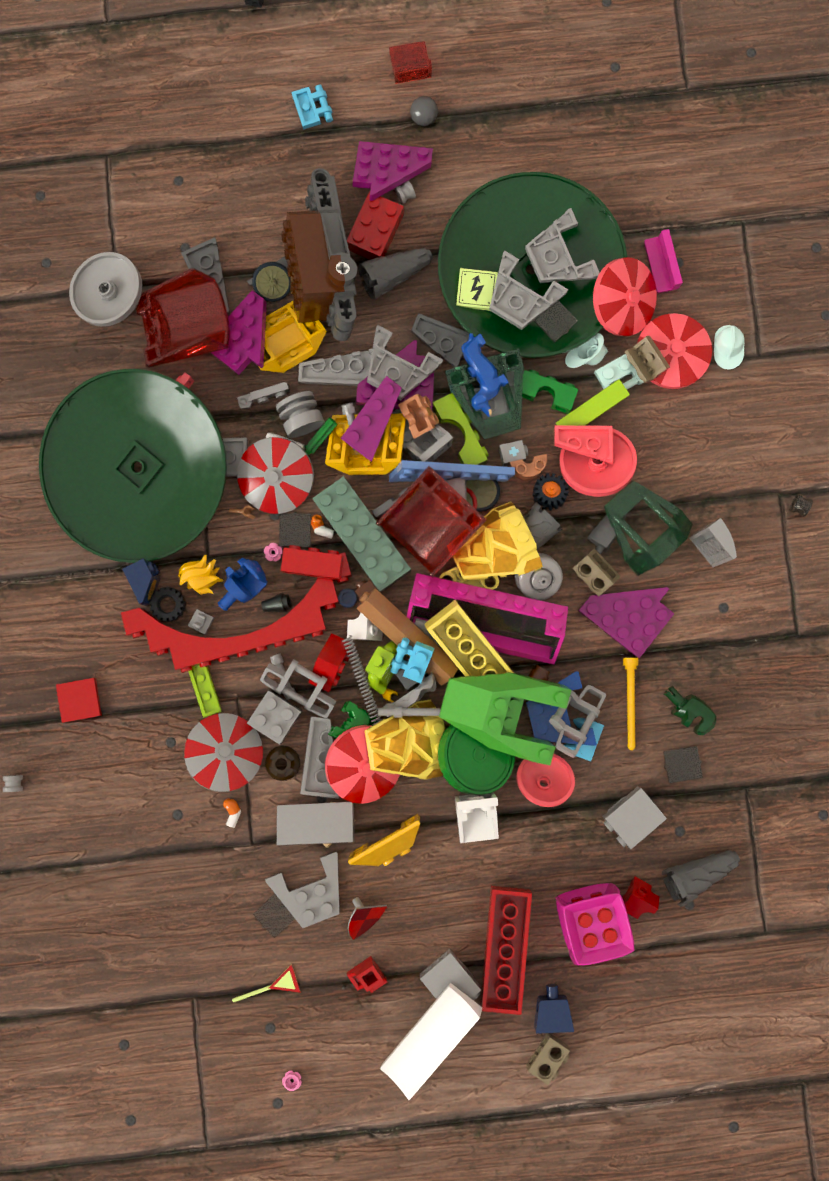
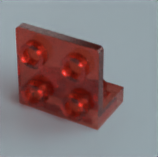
(410, 62)

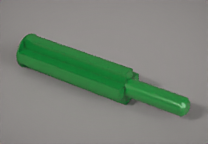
(320, 436)

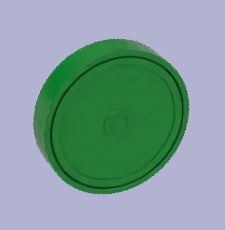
(472, 765)

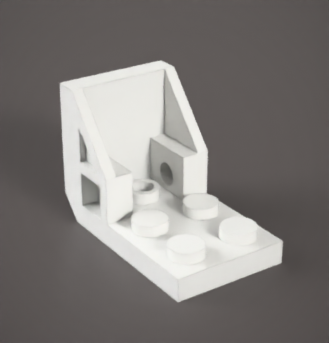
(477, 817)

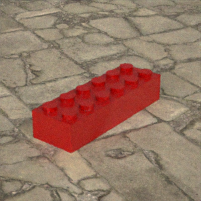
(506, 950)

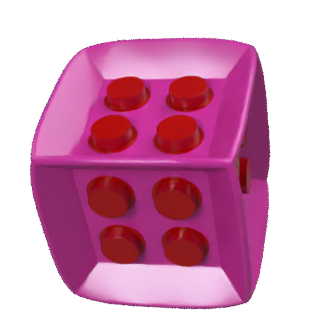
(595, 924)

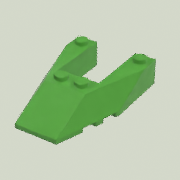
(491, 708)

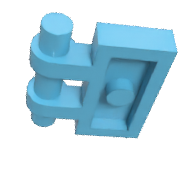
(306, 107)
(418, 662)

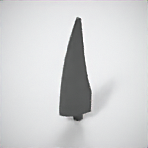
(603, 535)

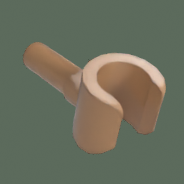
(245, 511)

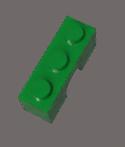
(562, 394)

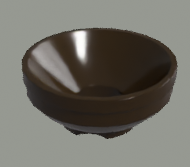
(290, 756)

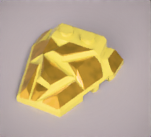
(499, 547)
(406, 744)

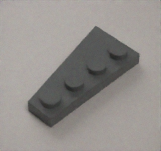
(207, 260)

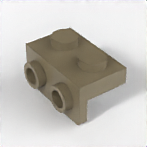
(647, 359)

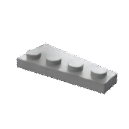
(338, 370)
(318, 743)

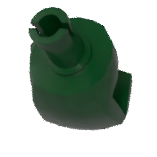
(690, 708)

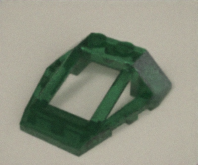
(500, 423)
(653, 555)

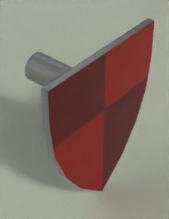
(363, 918)

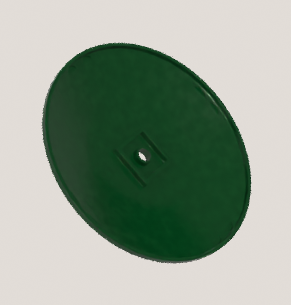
(506, 218)
(92, 455)

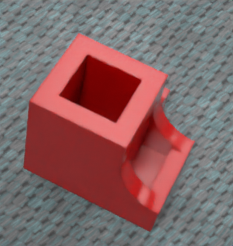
(640, 898)
(367, 976)

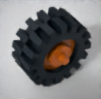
(550, 491)

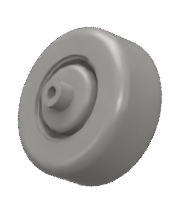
(543, 582)

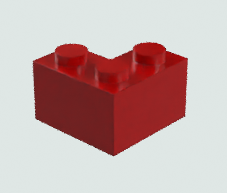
(331, 661)

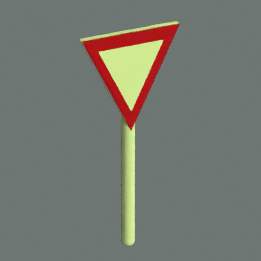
(286, 982)

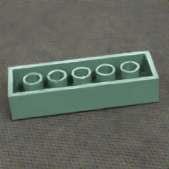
(361, 534)

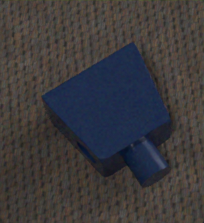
(553, 1012)

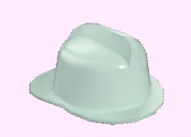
(728, 347)
(588, 353)

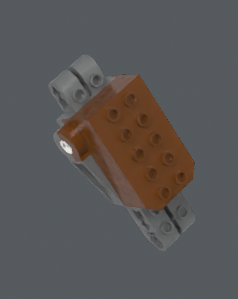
(320, 259)

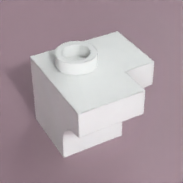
(363, 629)

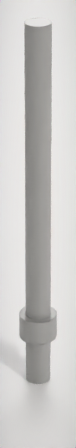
(398, 711)

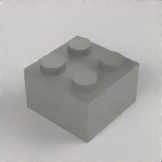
(274, 717)

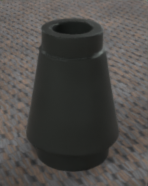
(278, 603)

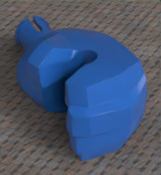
(243, 583)

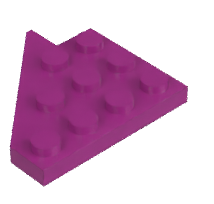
(388, 166)
(247, 334)
(425, 388)
(629, 616)

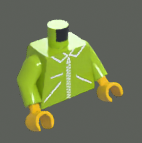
(379, 669)

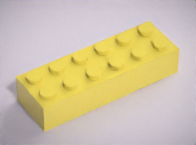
(465, 642)

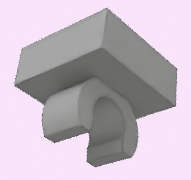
(201, 621)

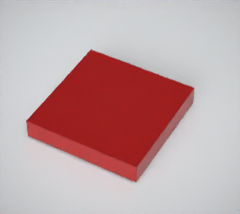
(78, 700)

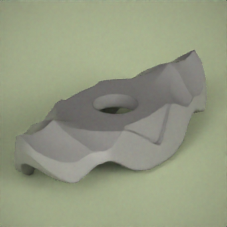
(427, 685)

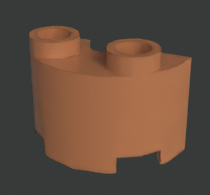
(418, 415)
(529, 471)

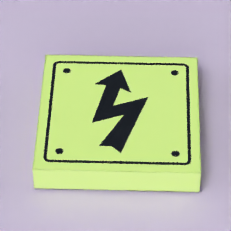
(476, 288)

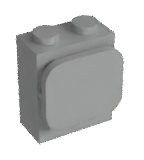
(633, 818)
(449, 970)

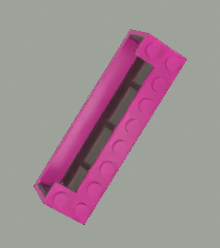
(508, 621)

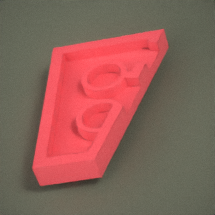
(586, 440)

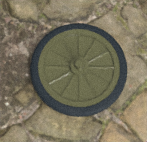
(271, 281)
(486, 493)

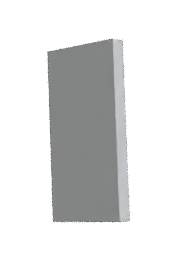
(315, 823)

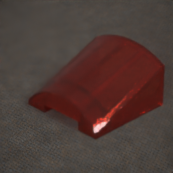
(183, 318)
(431, 521)

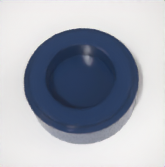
(347, 598)

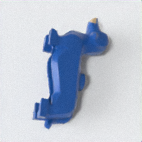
(484, 372)

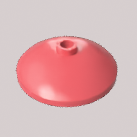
(557, 778)

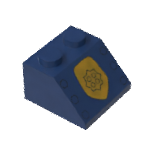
(143, 579)

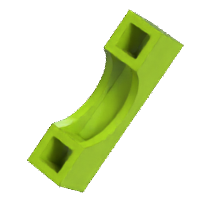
(450, 411)

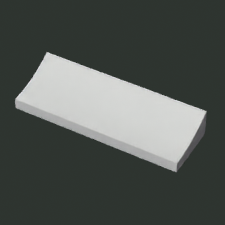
(431, 1040)

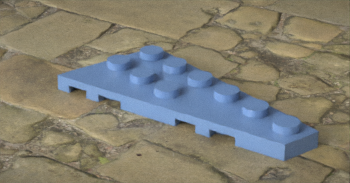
(410, 470)

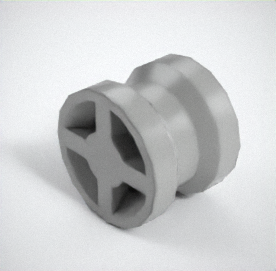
(405, 192)
(12, 783)

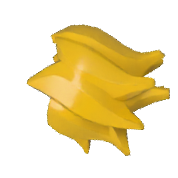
(199, 575)

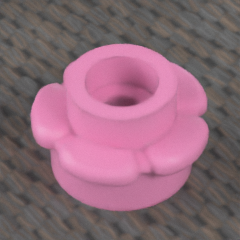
(273, 547)
(291, 1086)

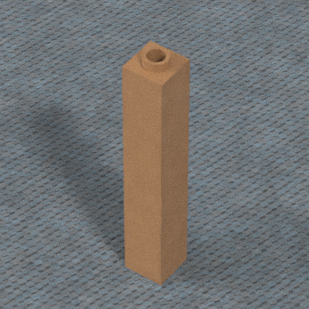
(398, 626)

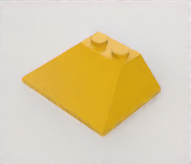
(289, 341)
(349, 461)
(388, 847)

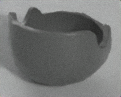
(424, 111)

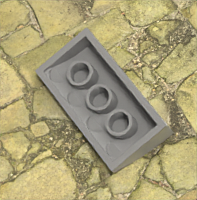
(715, 543)

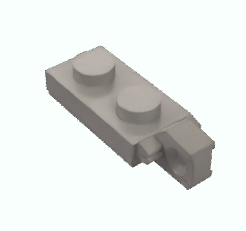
(262, 395)

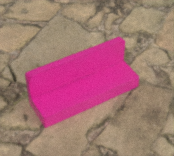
(663, 262)

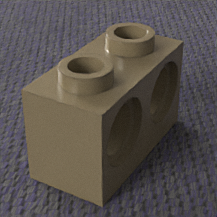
(599, 570)
(543, 1056)

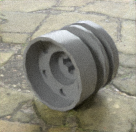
(300, 414)

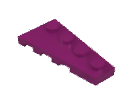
(369, 425)

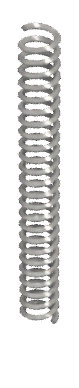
(363, 679)

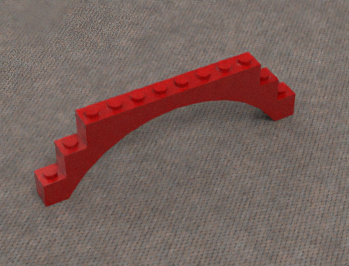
(192, 650)

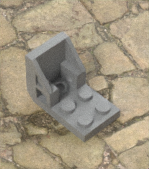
(428, 445)

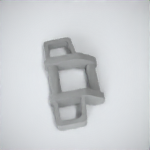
(281, 688)
(563, 729)

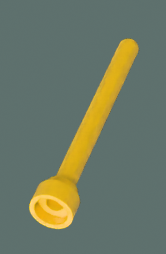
(631, 664)

